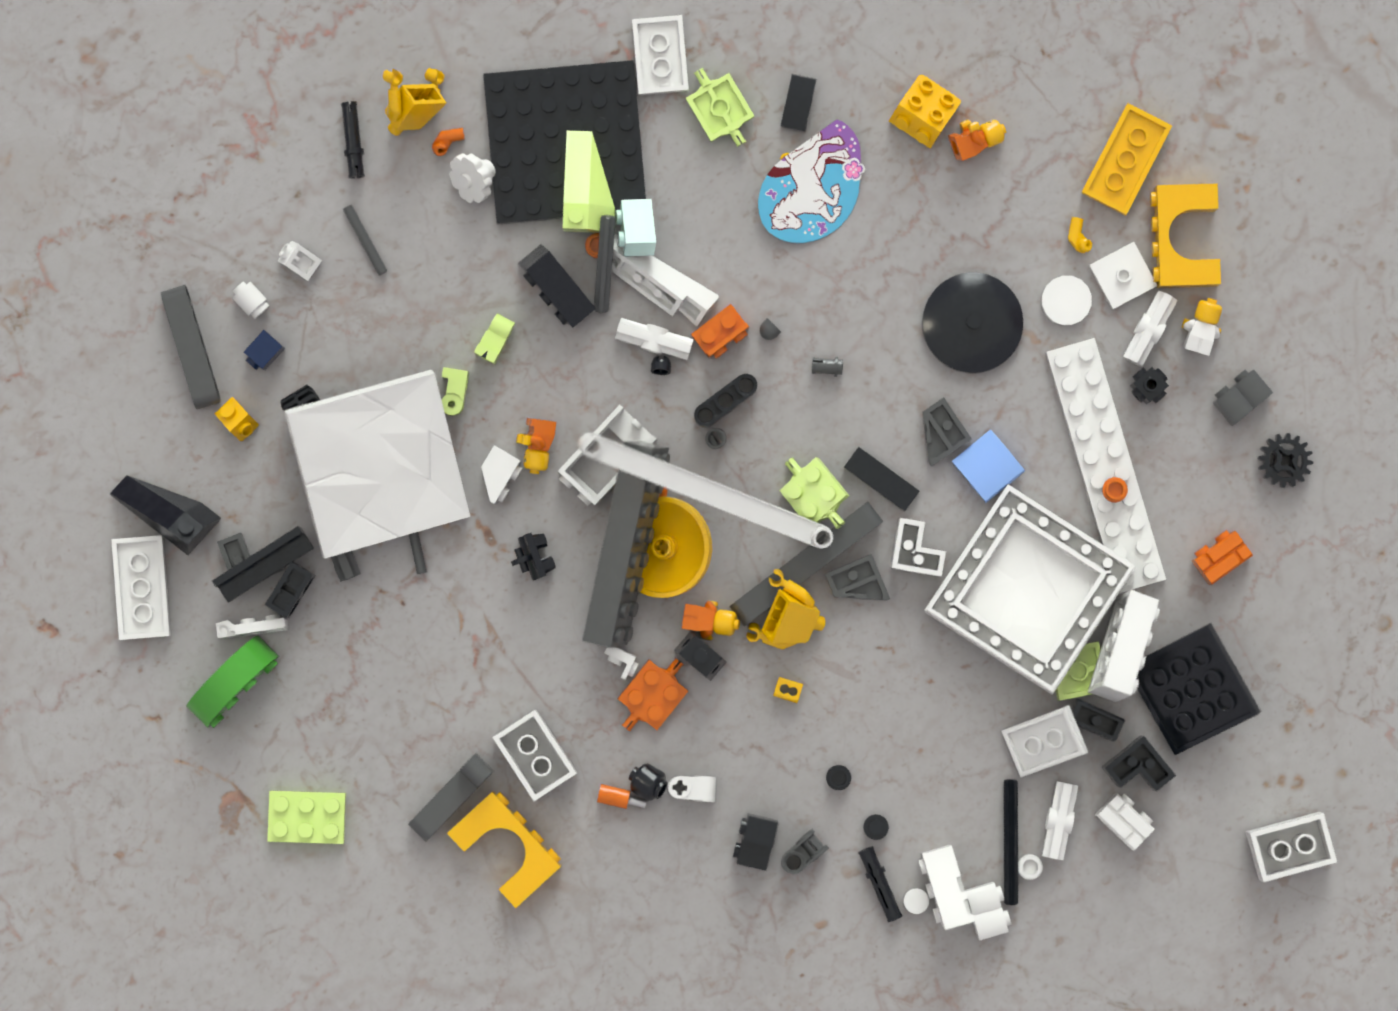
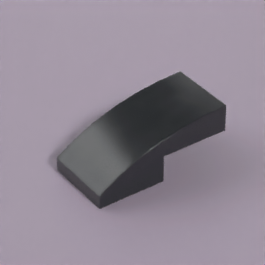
(798, 102)

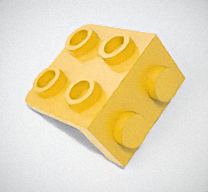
(925, 110)

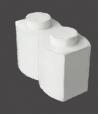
(987, 910)

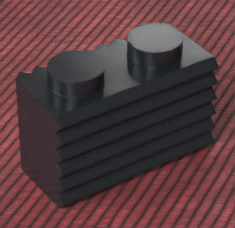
(1097, 720)

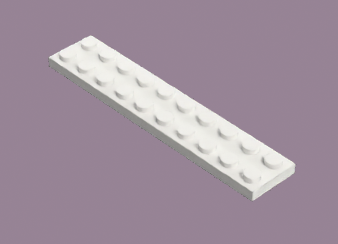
(1104, 455)

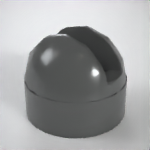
(769, 330)
(711, 439)

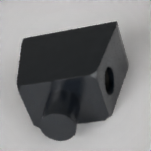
(700, 656)

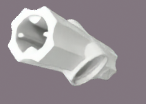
(1150, 328)
(654, 339)
(1059, 820)

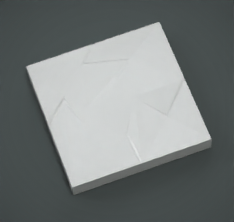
(377, 463)
(1030, 589)

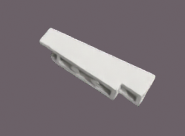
(663, 285)

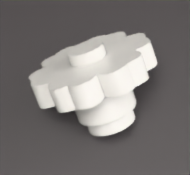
(472, 177)

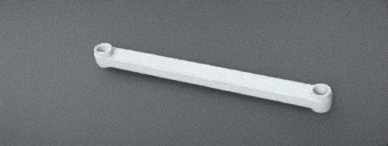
(705, 490)

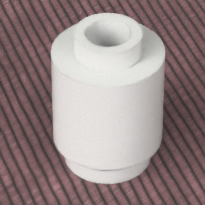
(250, 299)

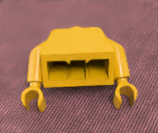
(412, 104)
(790, 616)

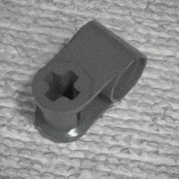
(804, 852)

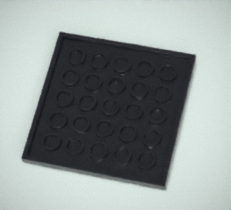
(529, 133)

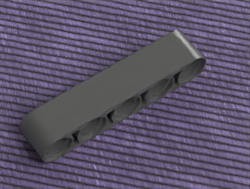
(190, 347)

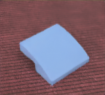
(988, 466)

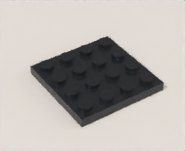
(1194, 689)

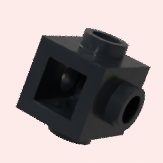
(1140, 389)

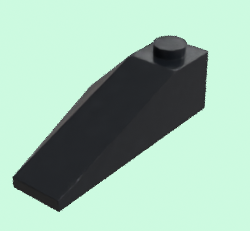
(170, 514)

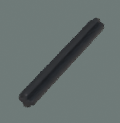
(1010, 842)

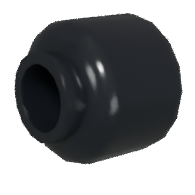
(648, 782)

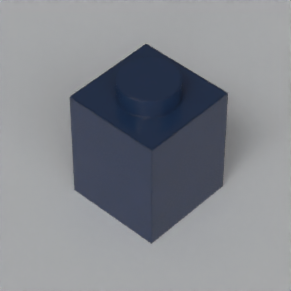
(263, 351)

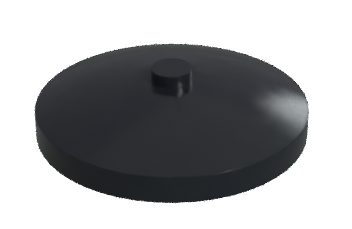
(972, 322)

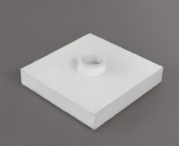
(1123, 275)

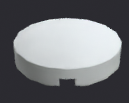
(1066, 300)

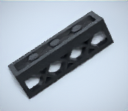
(263, 564)

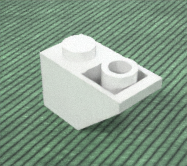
(498, 471)

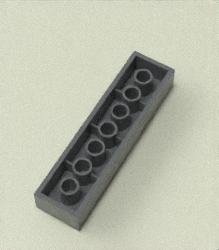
(624, 554)

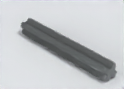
(604, 263)

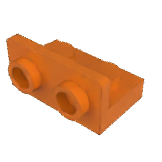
(720, 331)

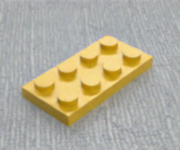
(1126, 159)

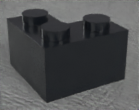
(1142, 759)
(756, 841)

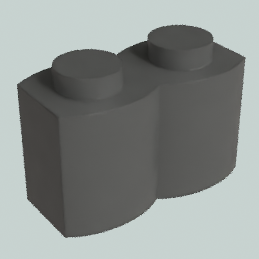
(1242, 396)

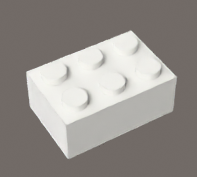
(535, 755)
(1291, 846)

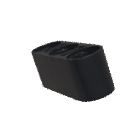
(731, 389)

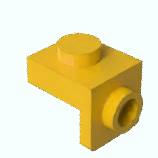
(236, 419)

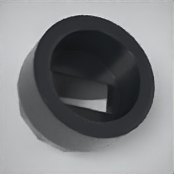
(661, 366)

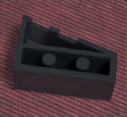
(556, 286)

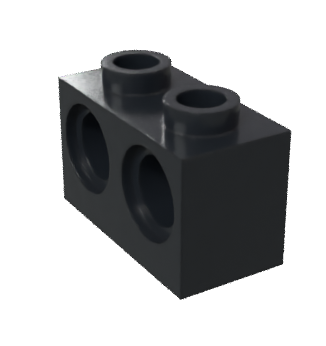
(290, 590)

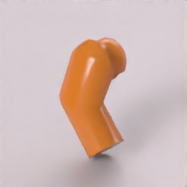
(444, 140)

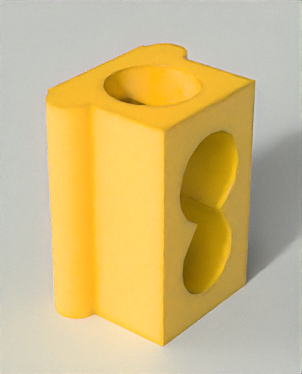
(777, 693)

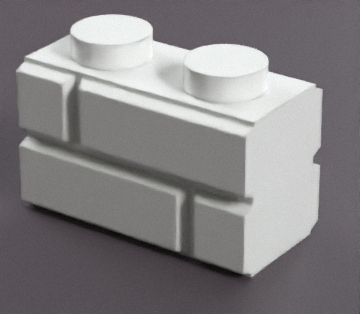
(1125, 821)

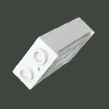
(627, 430)

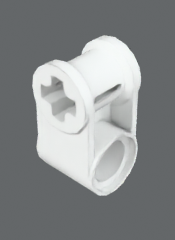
(697, 788)

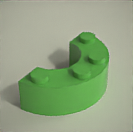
(230, 680)

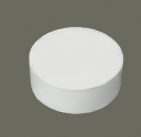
(1030, 867)
(916, 900)

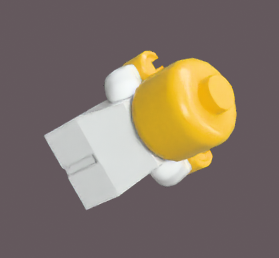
(1202, 328)

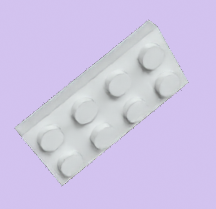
(141, 587)

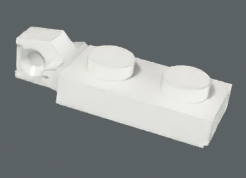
(250, 627)

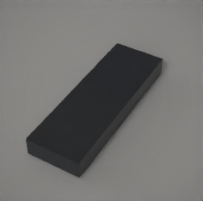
(881, 479)

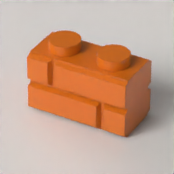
(1221, 557)

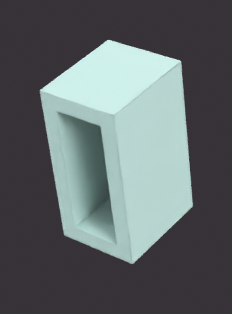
(637, 227)

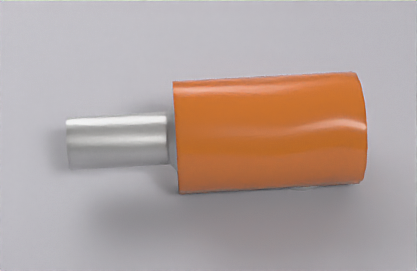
(618, 797)

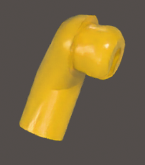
(1076, 237)

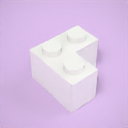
(909, 554)

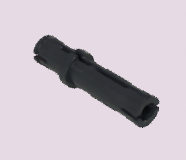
(352, 137)
(880, 883)

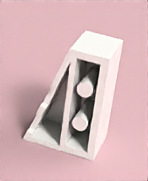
(946, 887)

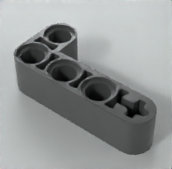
(451, 797)

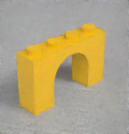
(1171, 268)
(538, 861)

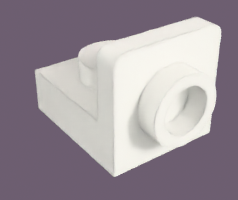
(299, 260)
(618, 656)

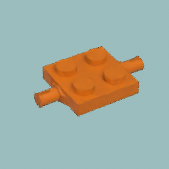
(652, 694)

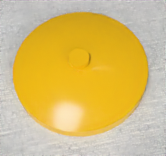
(678, 550)

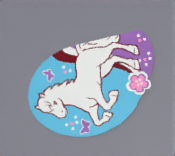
(813, 186)

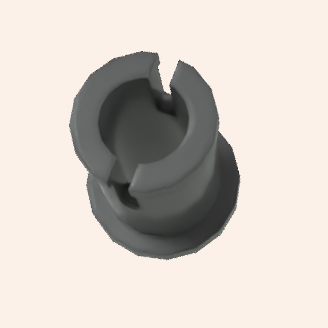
(827, 366)

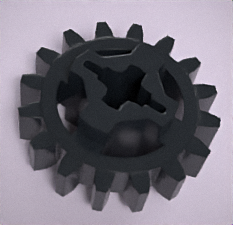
(1292, 469)

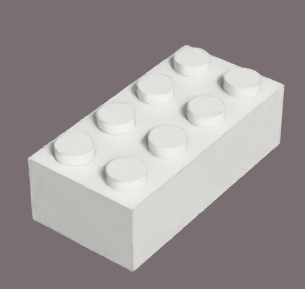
(1124, 646)

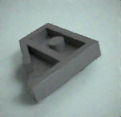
(942, 431)
(858, 580)

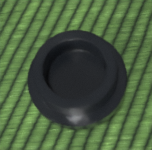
(838, 777)
(876, 827)

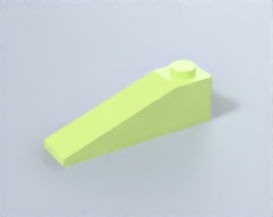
(585, 185)

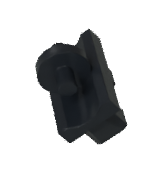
(529, 557)

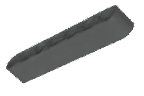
(807, 563)

